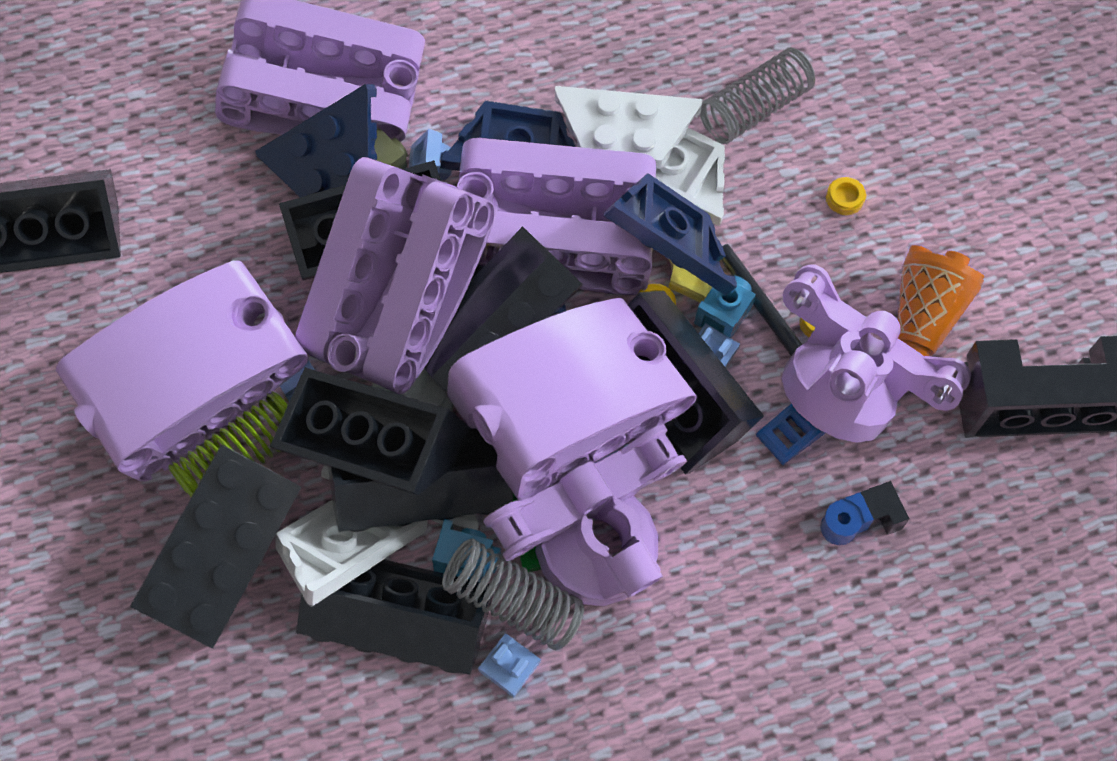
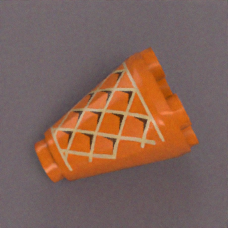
(934, 296)

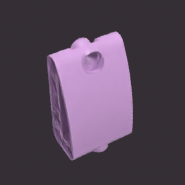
(303, 57)
(562, 203)
(392, 273)
(180, 369)
(567, 392)

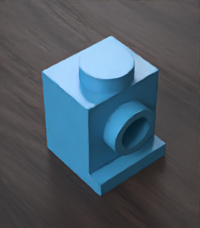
(723, 315)
(449, 542)

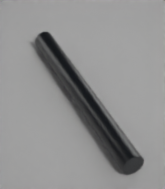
(762, 302)

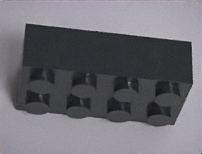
(216, 546)

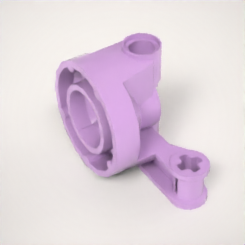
(846, 376)
(564, 536)

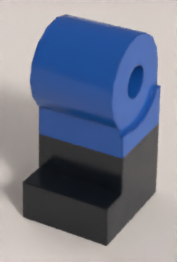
(863, 512)

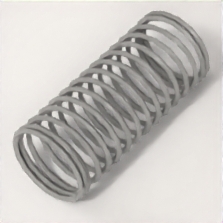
(727, 114)
(560, 608)

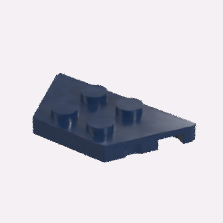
(509, 123)
(325, 146)
(674, 229)

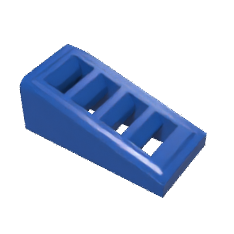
(799, 443)

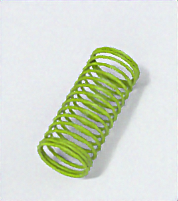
(274, 403)

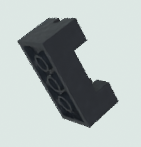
(1038, 399)

